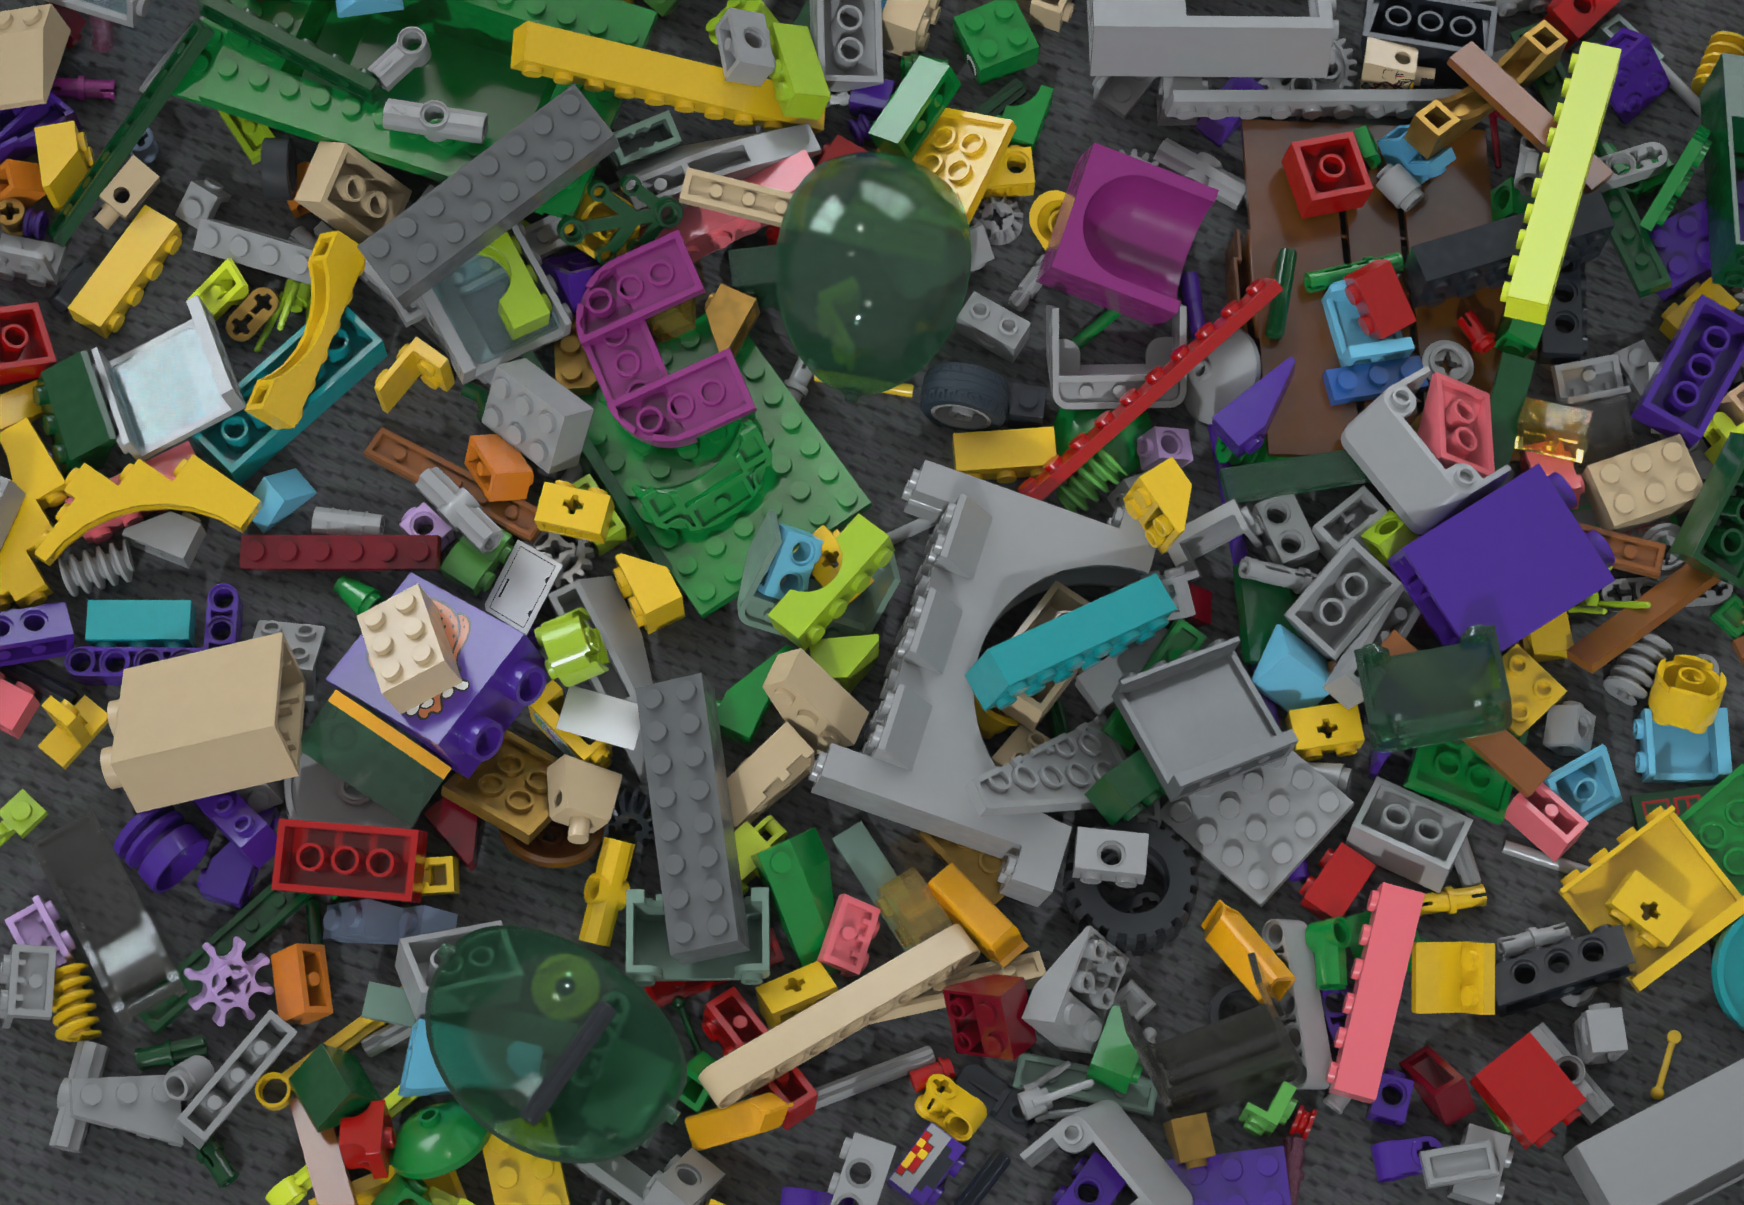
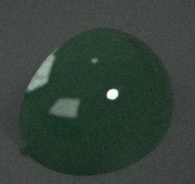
(871, 270)
(507, 1012)

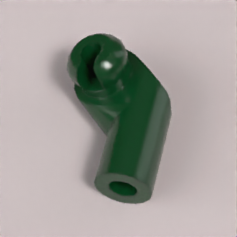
(478, 394)

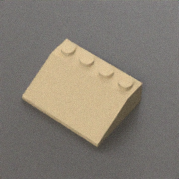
(30, 54)

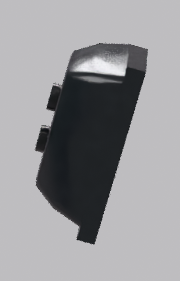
(1432, 28)

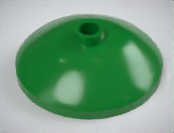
(1122, 447)
(437, 1141)

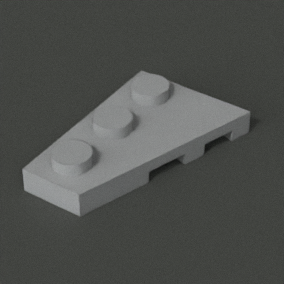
(128, 1104)

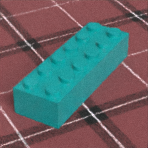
(245, 444)
(1070, 643)

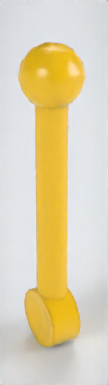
(1673, 1038)

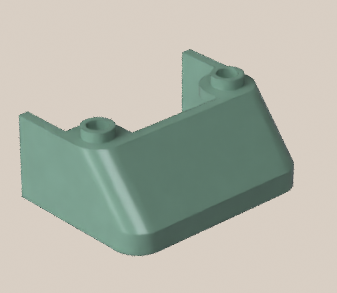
(754, 606)

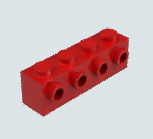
(734, 1024)

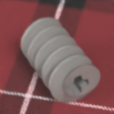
(97, 569)
(1634, 668)

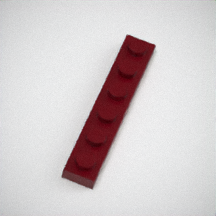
(340, 552)

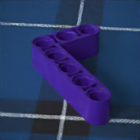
(104, 657)

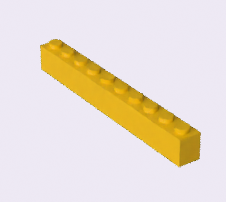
(648, 76)

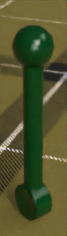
(679, 1002)

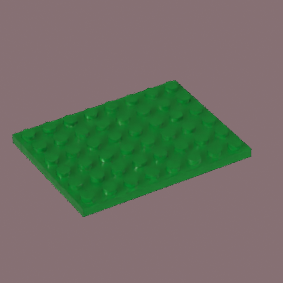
(802, 484)

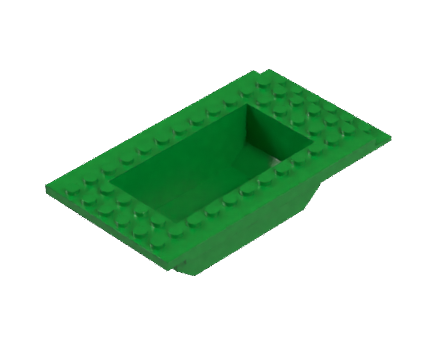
(465, 72)

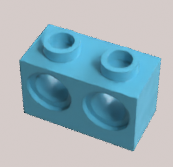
(794, 565)

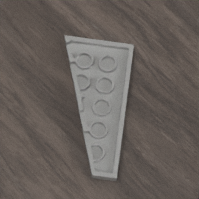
(1050, 775)

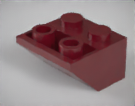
(988, 1017)

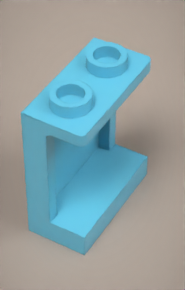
(1350, 342)
(1679, 755)

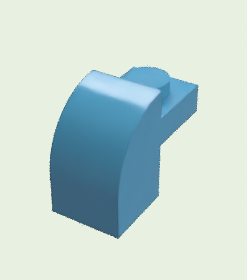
(1398, 150)

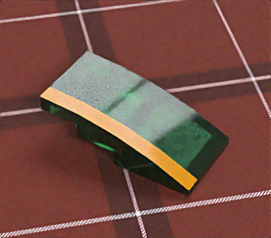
(373, 757)

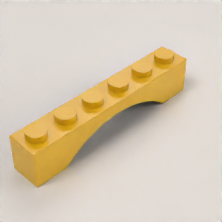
(333, 274)

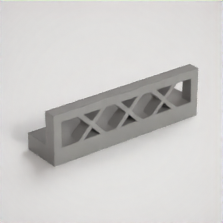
(619, 1178)

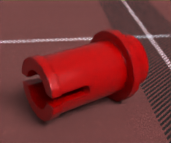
(1477, 333)
(921, 1075)

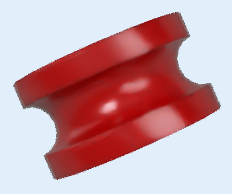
(1303, 1121)

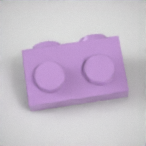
(38, 927)

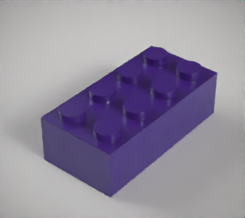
(1686, 246)
(1693, 372)

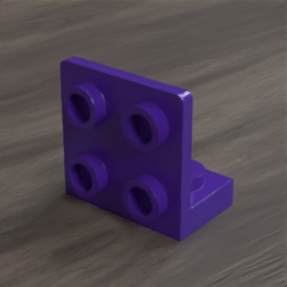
(1639, 74)

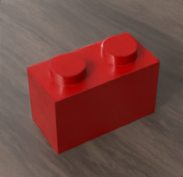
(1378, 299)
(1337, 884)

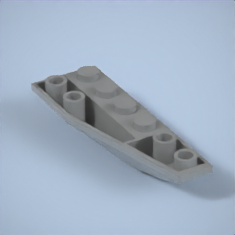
(729, 157)
(622, 639)

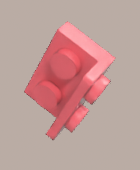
(849, 935)

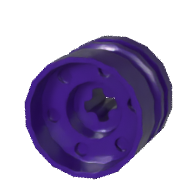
(161, 847)

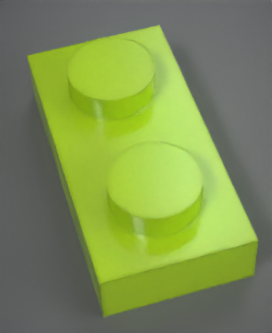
(247, 134)

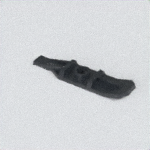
(1000, 1101)

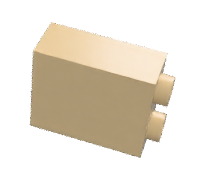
(206, 723)

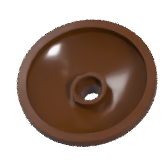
(552, 847)

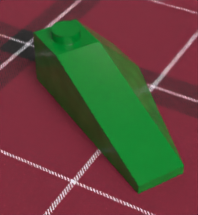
(800, 892)

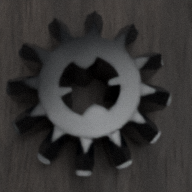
(632, 818)

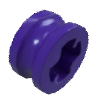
(859, 129)
(35, 223)

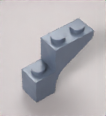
(382, 923)

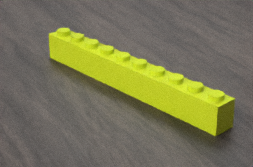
(1562, 183)

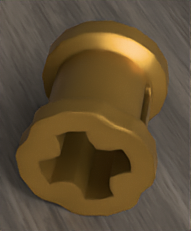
(12, 216)

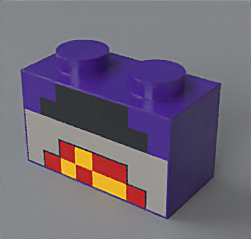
(928, 1166)

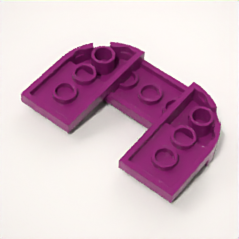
(627, 362)

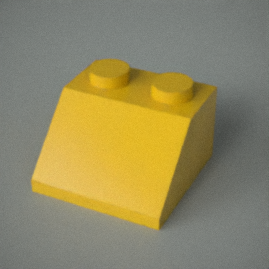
(62, 160)

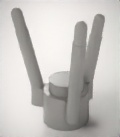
(1037, 1101)

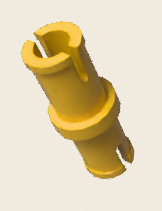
(1453, 899)

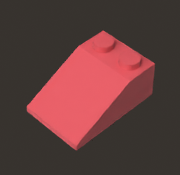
(1458, 424)

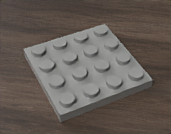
(1259, 823)

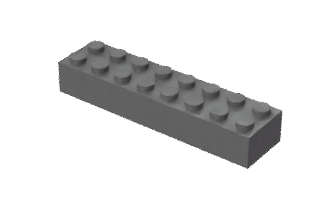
(488, 196)
(692, 819)

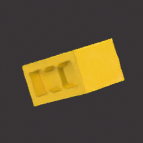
(1009, 183)

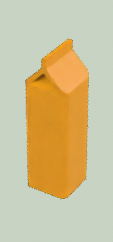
(977, 915)
(1235, 938)
(736, 1121)

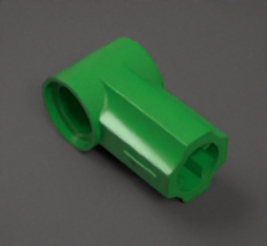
(1328, 943)

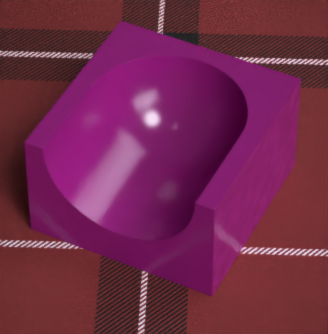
(1125, 234)

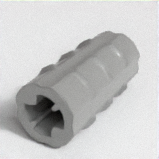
(346, 522)

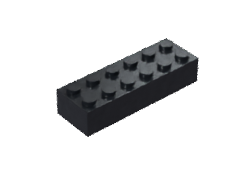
(1482, 255)

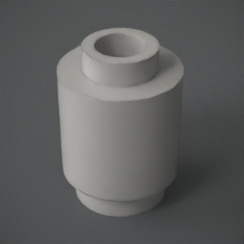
(1399, 186)
(188, 1078)

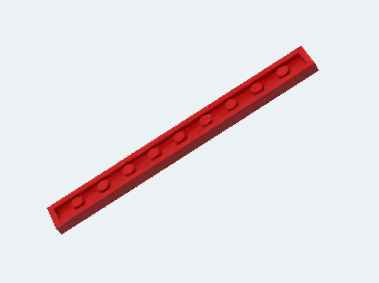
(1157, 383)

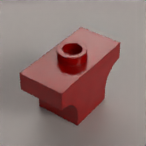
(368, 1140)

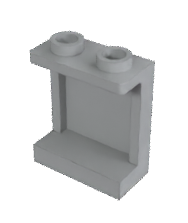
(1213, 531)

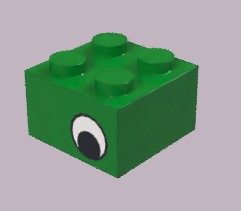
(995, 40)

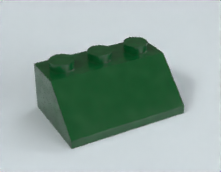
(75, 414)

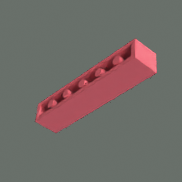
(711, 230)
(1376, 992)

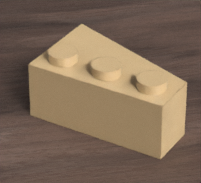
(813, 702)
(768, 774)

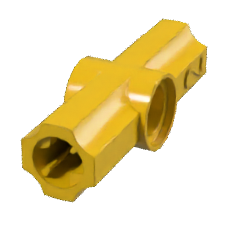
(606, 892)

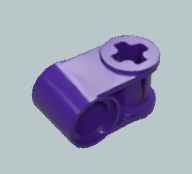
(1399, 1158)

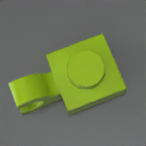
(20, 816)

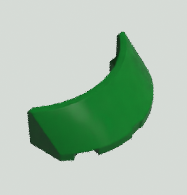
(715, 493)

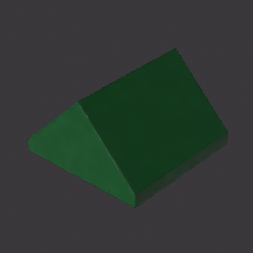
(332, 1087)

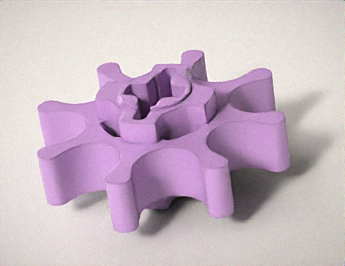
(242, 979)

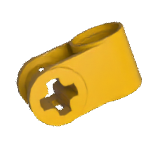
(953, 1110)

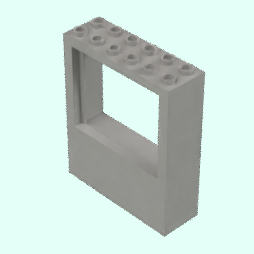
(1163, 41)
(1670, 1150)

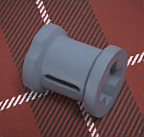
(147, 152)

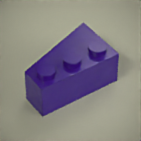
(18, 126)

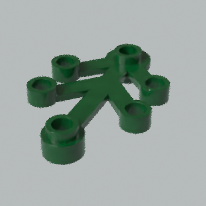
(625, 220)

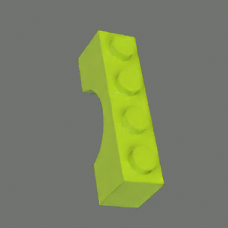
(522, 305)
(807, 614)

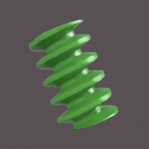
(1089, 480)

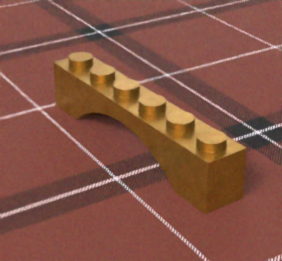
(1452, 116)

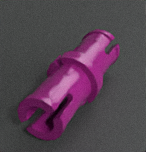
(84, 88)

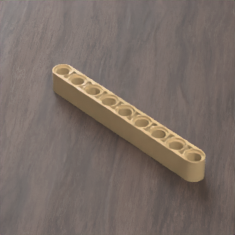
(838, 1016)

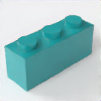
(141, 623)

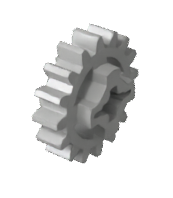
(570, 556)

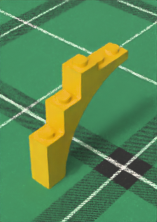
(44, 486)
(142, 488)

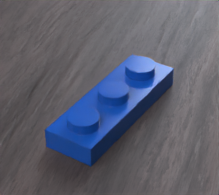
(1368, 380)

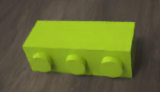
(797, 72)

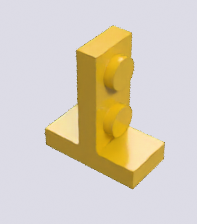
(74, 728)

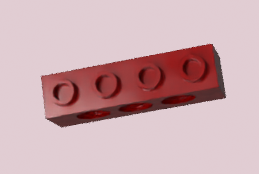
(1572, 23)

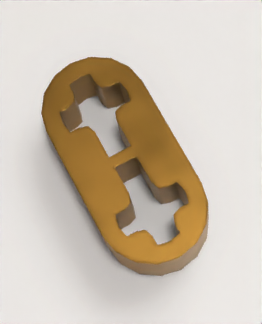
(247, 308)

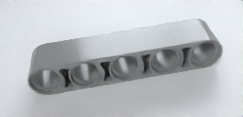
(1302, 1001)

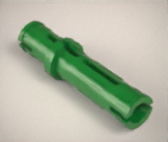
(1322, 279)

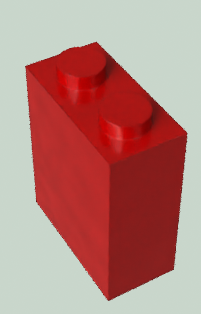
(1529, 1092)

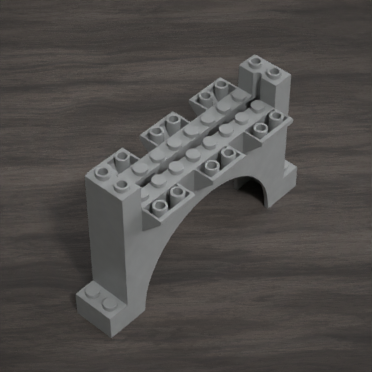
(925, 737)

